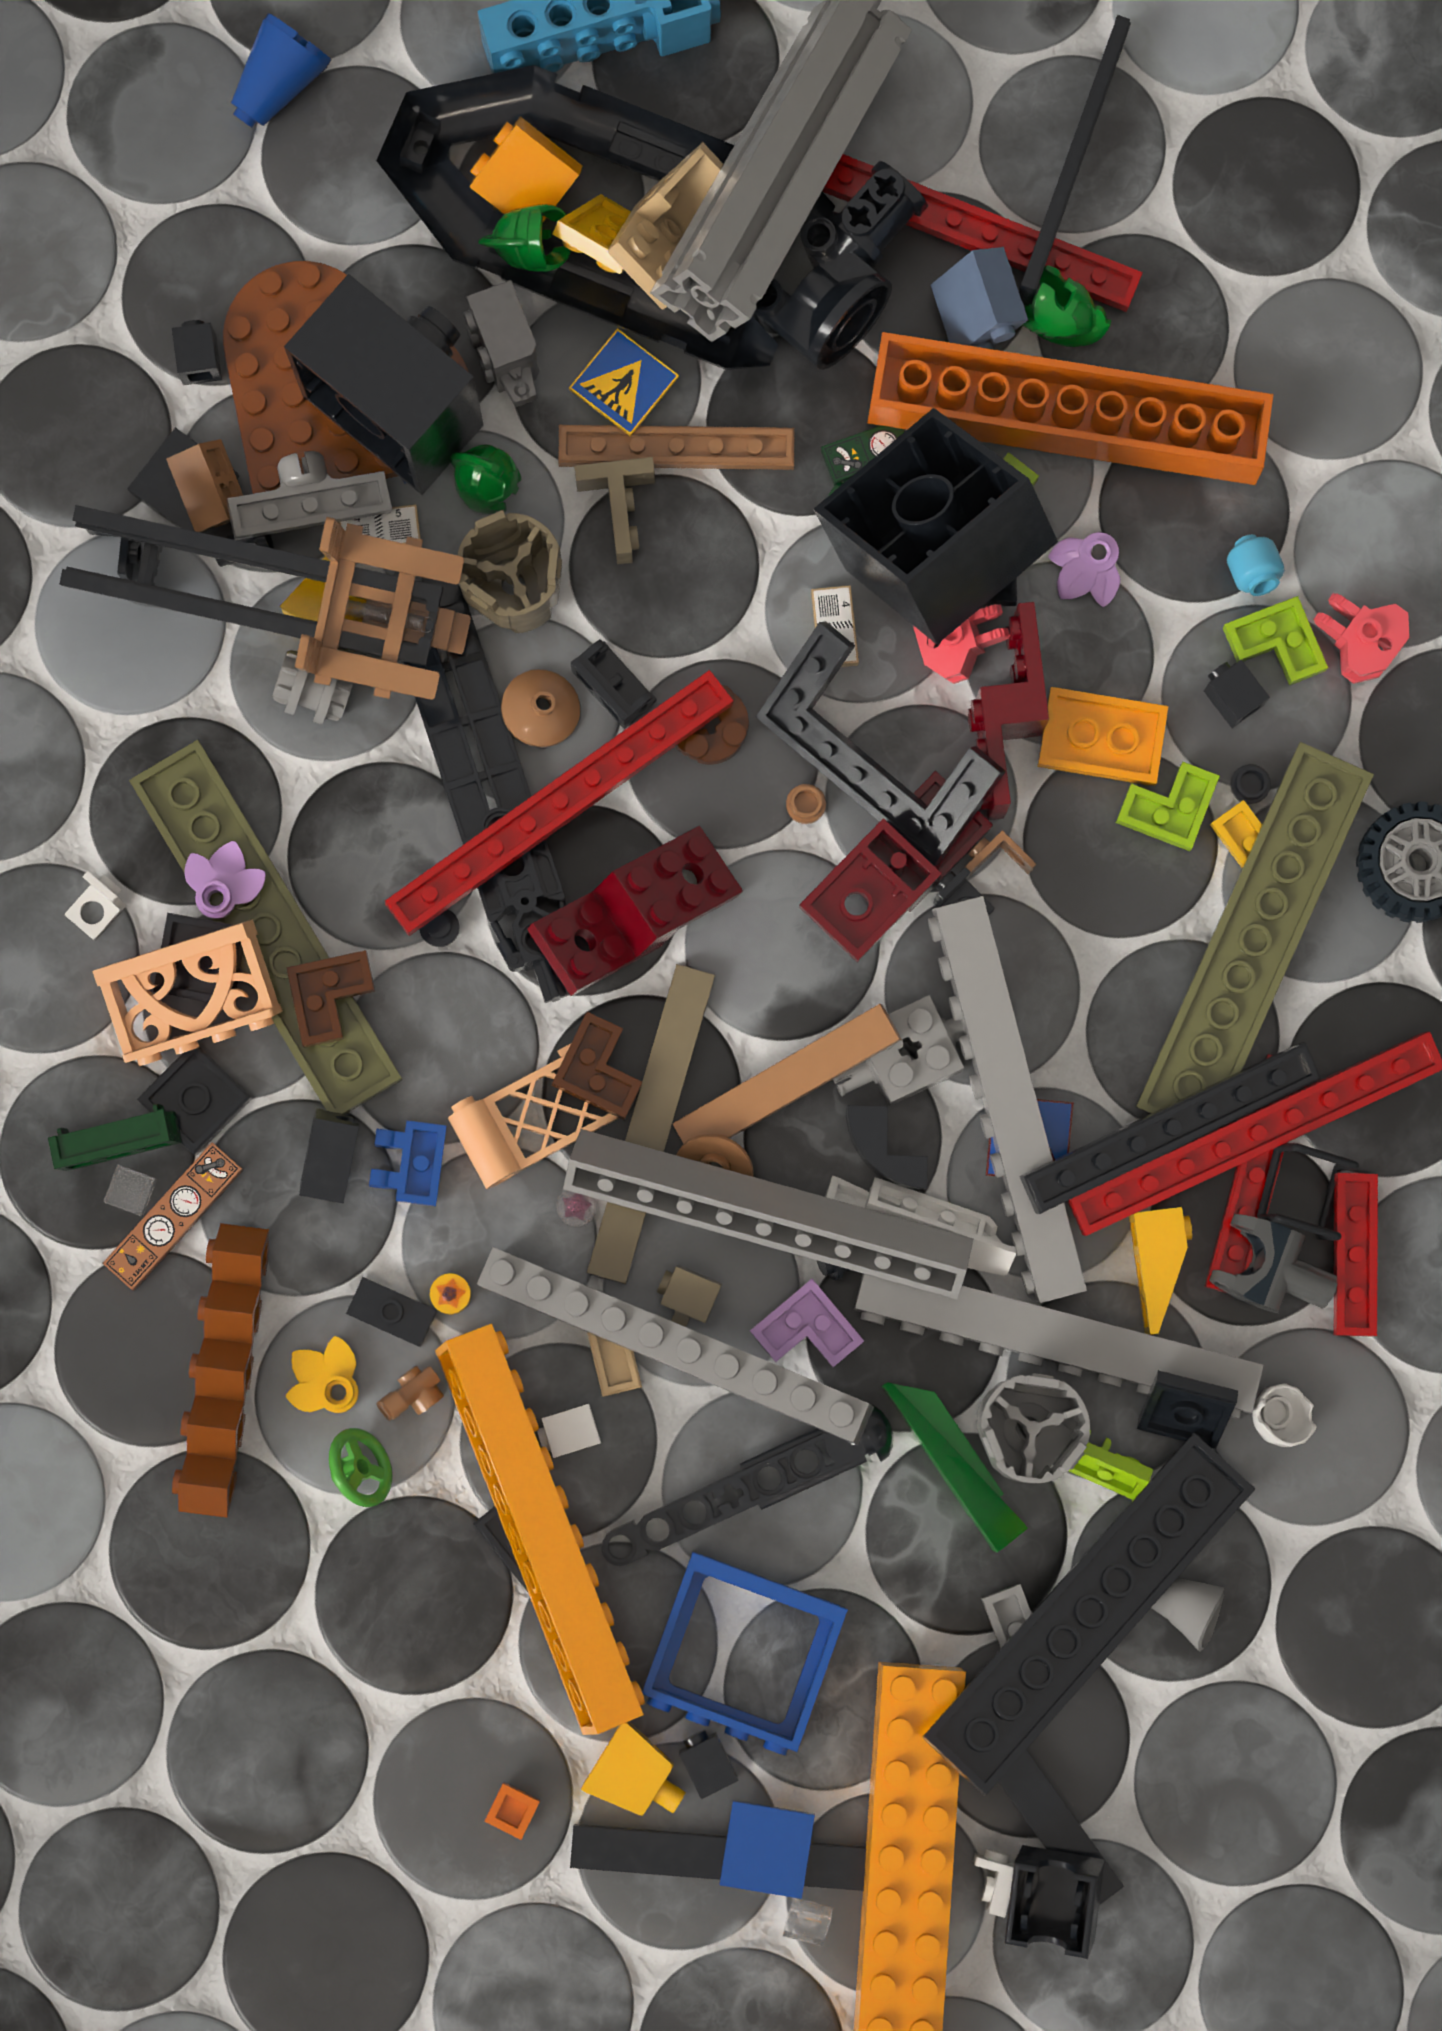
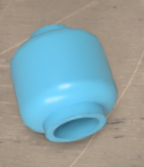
(1255, 565)

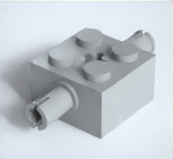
(933, 1063)

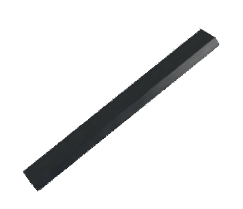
(1074, 160)
(1170, 1128)
(699, 1856)

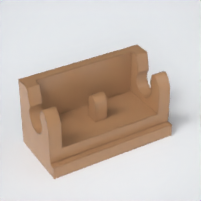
(205, 483)

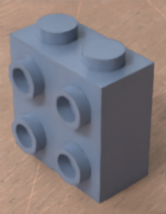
(979, 299)

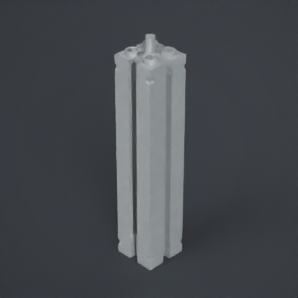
(780, 164)

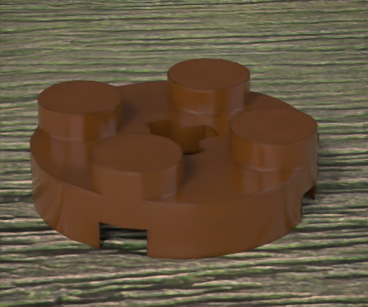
(727, 739)

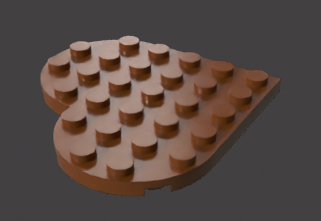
(266, 395)

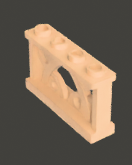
(222, 950)

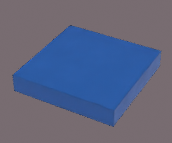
(767, 1849)

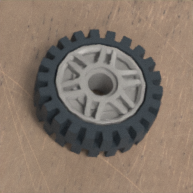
(1386, 864)

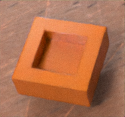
(512, 1810)

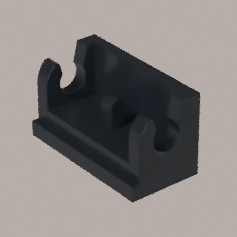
(612, 683)
(329, 1156)

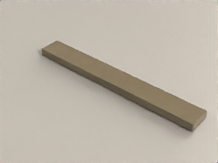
(654, 1111)

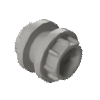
(298, 688)

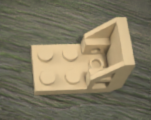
(663, 217)

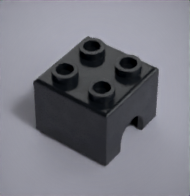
(1054, 1900)

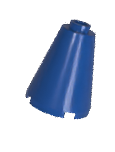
(275, 71)

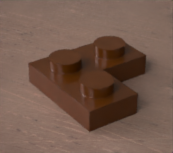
(318, 986)
(586, 1072)

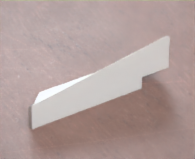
(987, 1250)

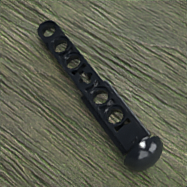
(846, 1455)

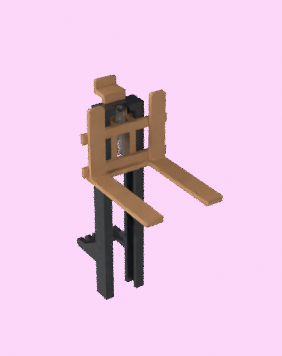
(398, 620)

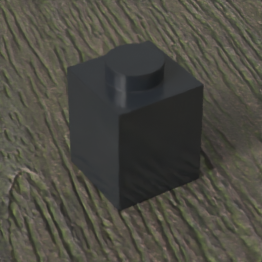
(196, 352)
(1235, 692)
(707, 1763)

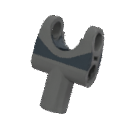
(1275, 1268)

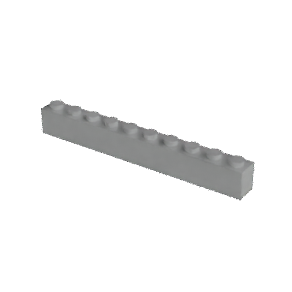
(1006, 1093)
(768, 1214)
(1054, 1336)
(676, 1346)

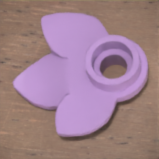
(1083, 572)
(225, 875)

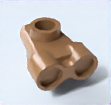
(416, 1389)

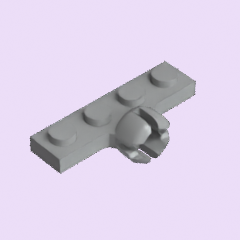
(307, 499)

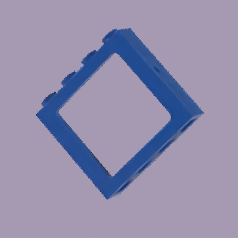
(739, 1724)

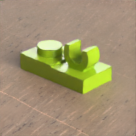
(1113, 1471)

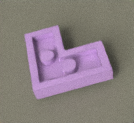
(807, 1315)

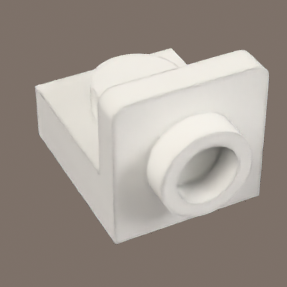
(996, 1888)

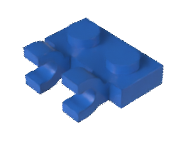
(420, 1162)

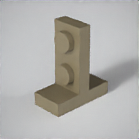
(615, 477)

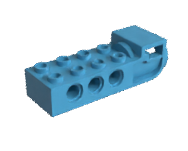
(574, 30)

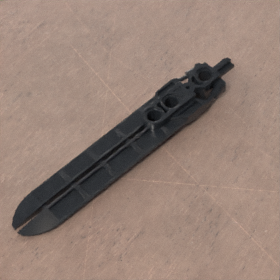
(508, 785)

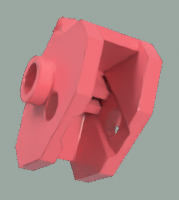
(1368, 629)
(960, 649)

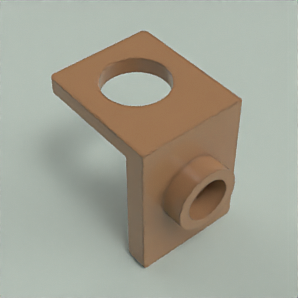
(985, 849)

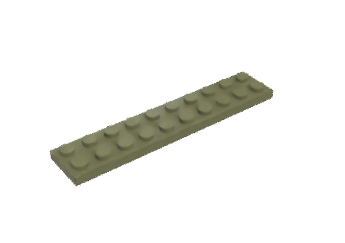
(201, 816)
(1259, 927)

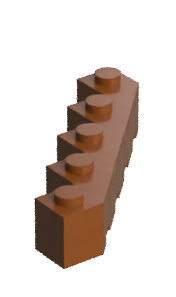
(222, 1370)

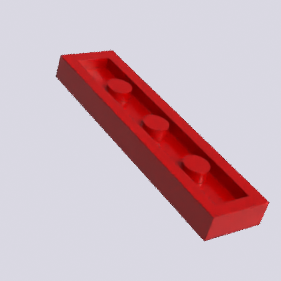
(1356, 1254)

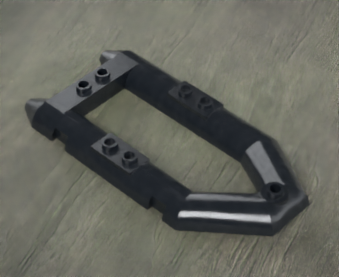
(582, 119)

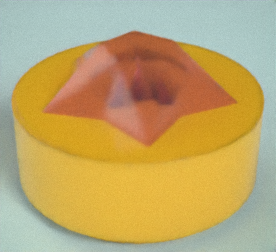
(450, 1293)

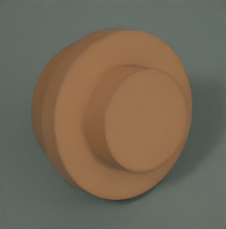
(805, 804)

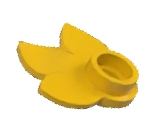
(318, 1376)

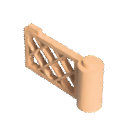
(489, 1139)

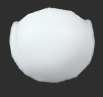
(1283, 1416)

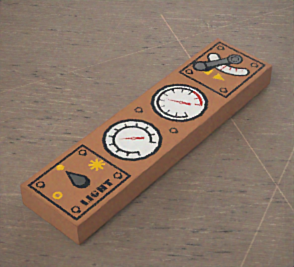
(172, 1216)

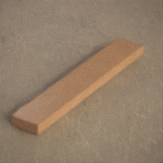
(679, 446)
(792, 1077)

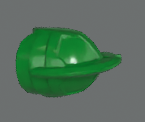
(520, 238)
(1065, 312)
(485, 478)

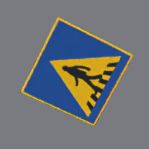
(623, 382)

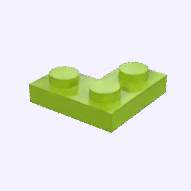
(1280, 629)
(1174, 817)

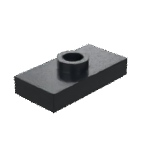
(391, 1312)

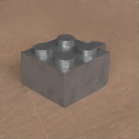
(506, 341)

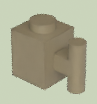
(688, 1294)

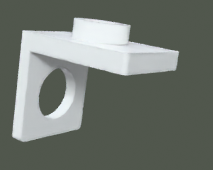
(99, 891)

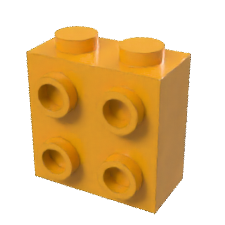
(523, 169)

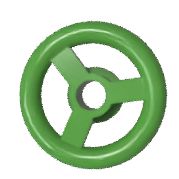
(355, 1467)

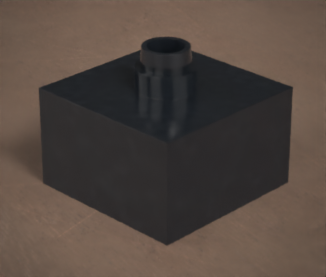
(387, 381)
(936, 525)

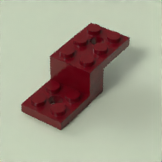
(1013, 708)
(888, 876)
(634, 910)

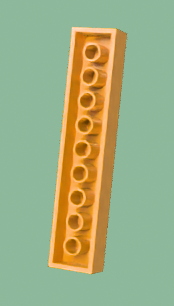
(540, 1531)
(907, 1854)

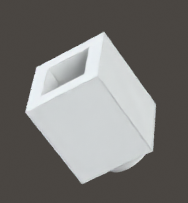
(569, 1431)

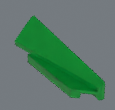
(957, 1463)

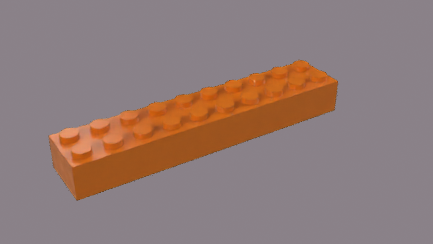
(1074, 408)

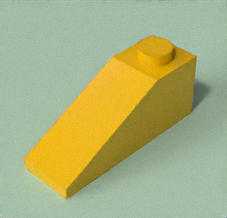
(1159, 1251)

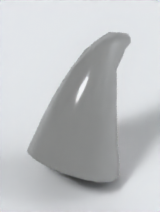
(1192, 1609)

